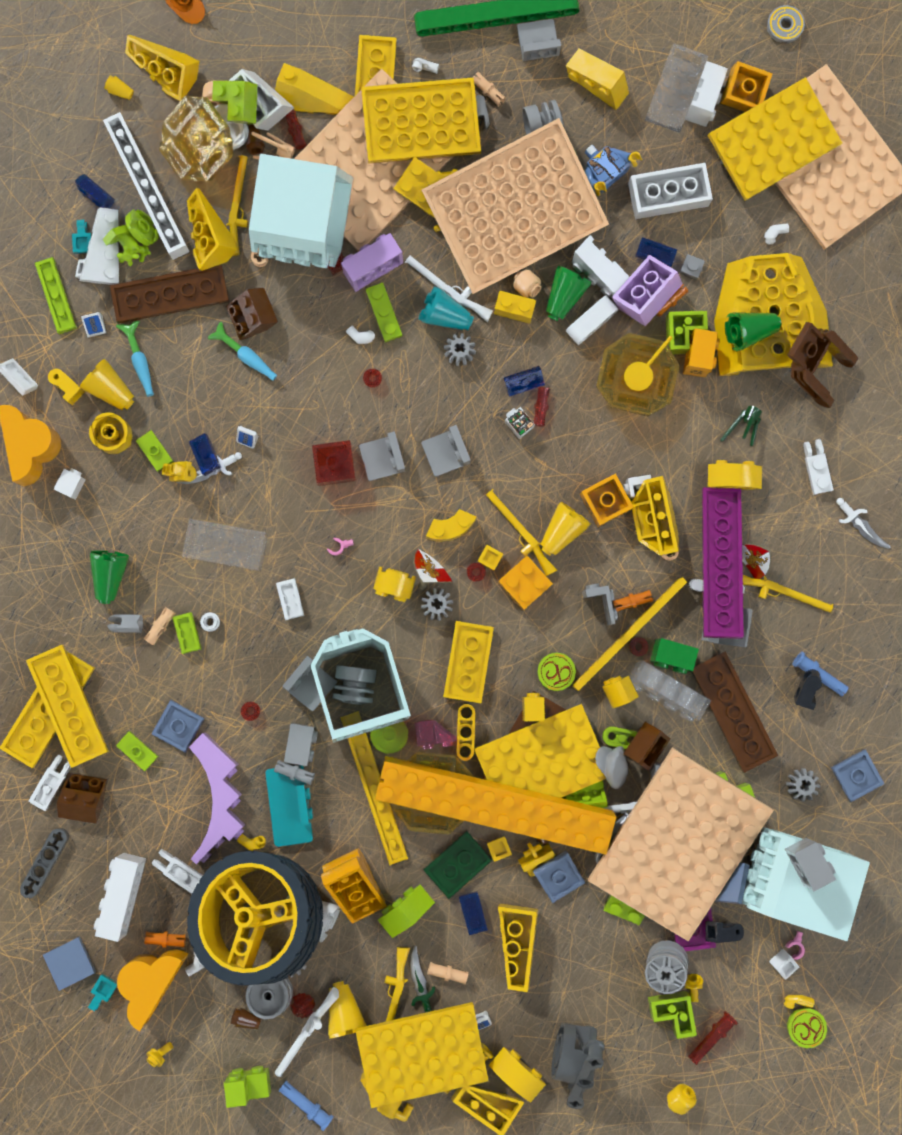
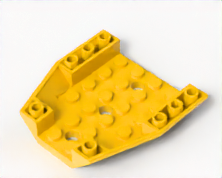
(751, 291)

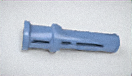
(806, 664)
(312, 1110)

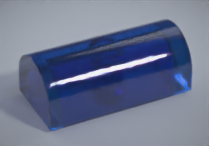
(94, 192)

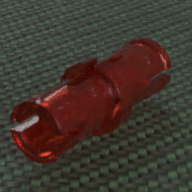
(298, 140)
(541, 406)

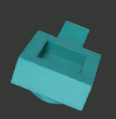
(81, 239)
(102, 990)

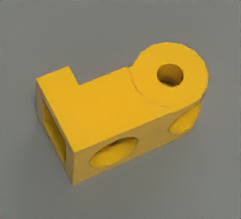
(63, 381)

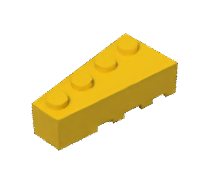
(518, 938)

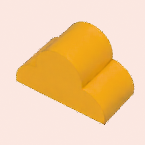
(27, 444)
(353, 885)
(146, 981)

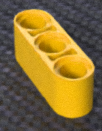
(468, 741)

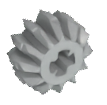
(458, 343)
(441, 599)
(796, 782)

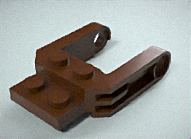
(808, 353)

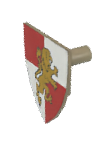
(756, 559)
(429, 570)

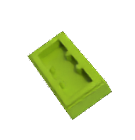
(154, 450)
(187, 633)
(137, 751)

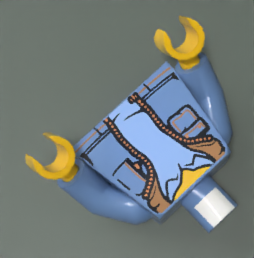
(608, 166)

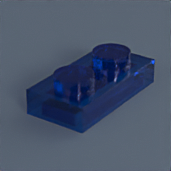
(657, 250)
(524, 381)
(204, 454)
(473, 913)

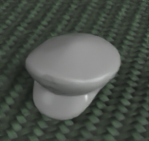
(613, 765)

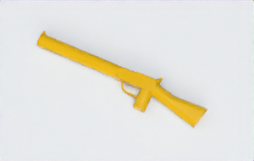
(233, 216)
(532, 544)
(768, 584)
(398, 982)

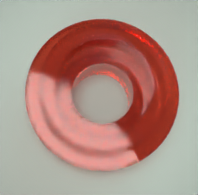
(374, 372)
(480, 567)
(643, 642)
(244, 713)

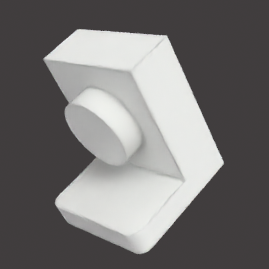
(634, 482)

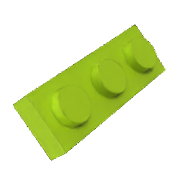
(383, 312)

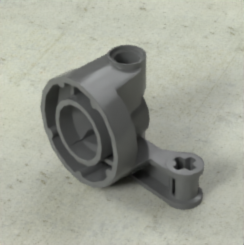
(575, 1060)

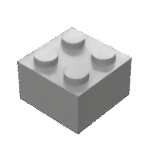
(810, 864)

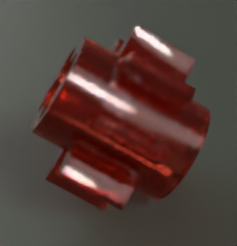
(302, 1005)

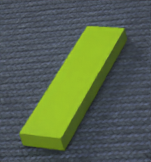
(55, 295)

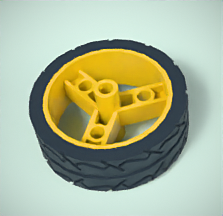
(223, 882)

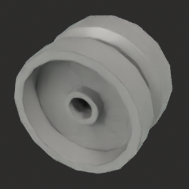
(268, 1008)

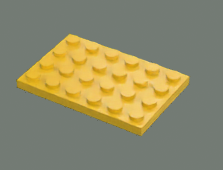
(421, 120)
(775, 139)
(546, 756)
(421, 1055)

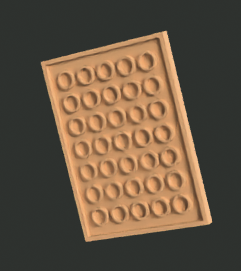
(849, 181)
(372, 196)
(515, 206)
(680, 844)

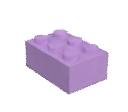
(372, 261)
(647, 290)

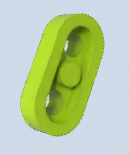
(621, 736)

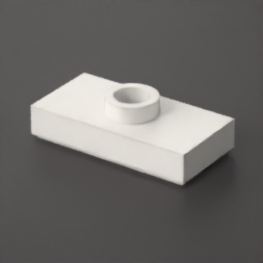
(18, 377)
(290, 599)

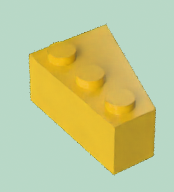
(598, 77)
(488, 1106)

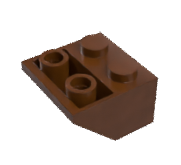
(251, 313)
(647, 746)
(81, 798)

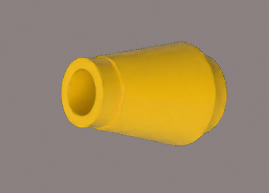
(118, 88)

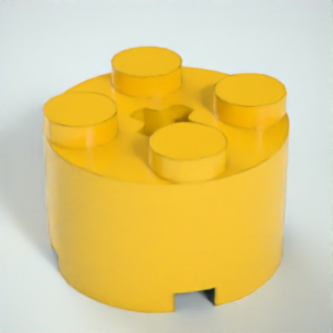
(102, 427)
(394, 583)

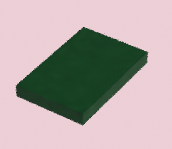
(457, 864)

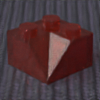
(334, 463)

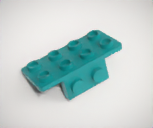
(289, 809)

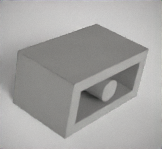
(300, 744)

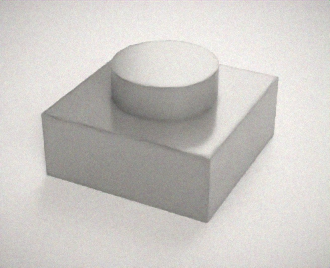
(692, 267)

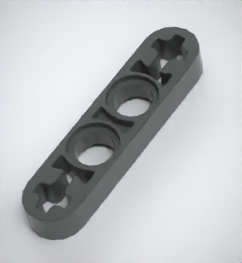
(42, 861)

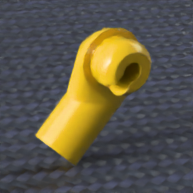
(252, 844)
(790, 1001)

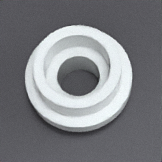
(204, 619)

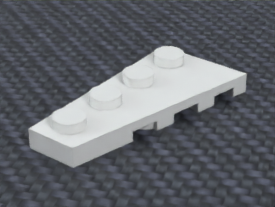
(101, 260)

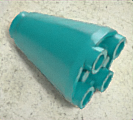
(444, 311)

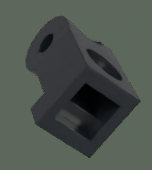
(807, 688)
(720, 933)

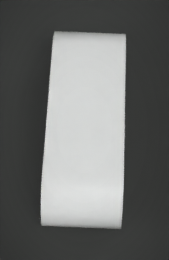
(592, 320)

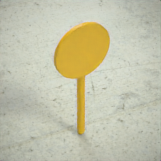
(639, 374)

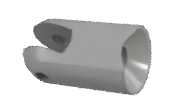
(482, 110)
(129, 623)

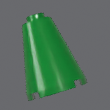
(565, 292)
(749, 328)
(107, 573)

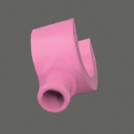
(344, 544)
(797, 941)

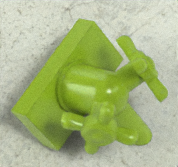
(129, 244)

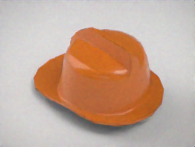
(189, 10)

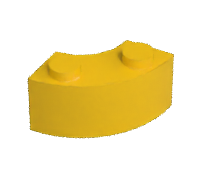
(737, 476)
(451, 528)
(619, 691)
(517, 1074)

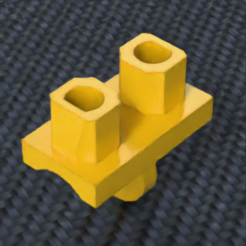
(179, 471)
(535, 856)

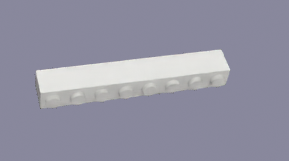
(146, 186)

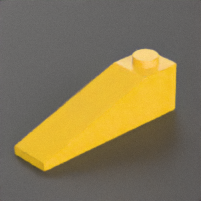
(168, 67)
(310, 93)
(212, 238)

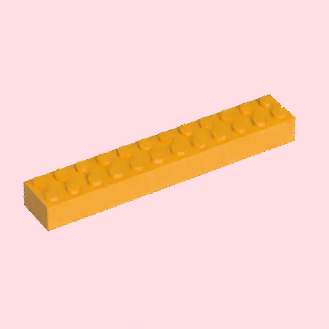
(495, 805)

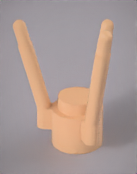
(284, 149)

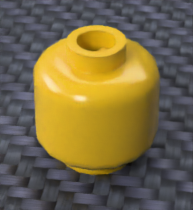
(681, 1099)

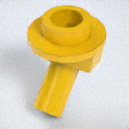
(694, 983)
(155, 1056)

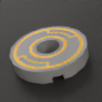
(788, 14)

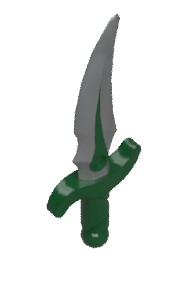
(420, 982)

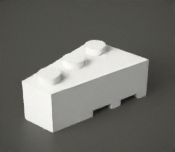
(707, 94)
(270, 104)
(599, 268)

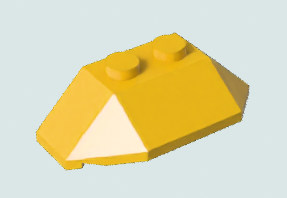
(655, 517)

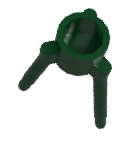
(751, 417)

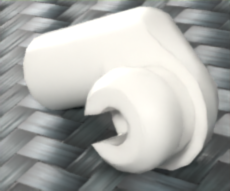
(421, 64)
(773, 232)
(360, 337)
(194, 967)

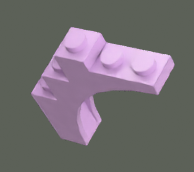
(223, 822)

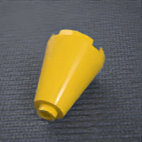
(108, 386)
(563, 529)
(344, 1013)

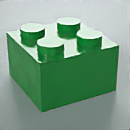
(674, 655)

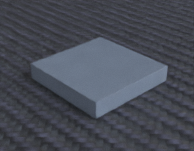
(178, 726)
(857, 775)
(559, 876)
(735, 886)
(69, 963)

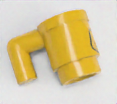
(391, 1111)

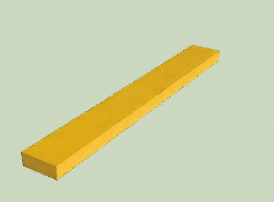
(629, 633)
(370, 777)

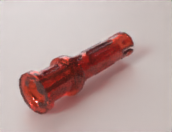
(718, 1031)

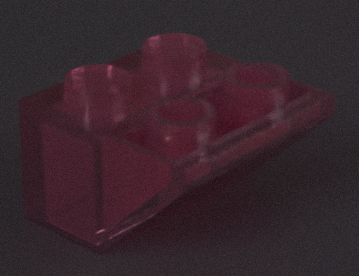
(431, 733)

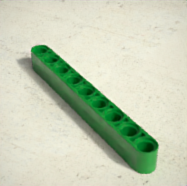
(490, 15)

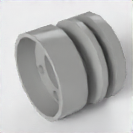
(534, 119)
(354, 684)
(666, 967)

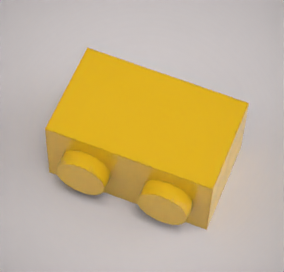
(514, 307)
(533, 707)

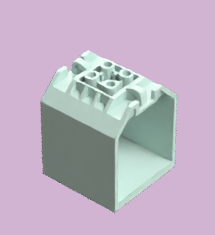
(299, 211)
(348, 643)
(779, 893)

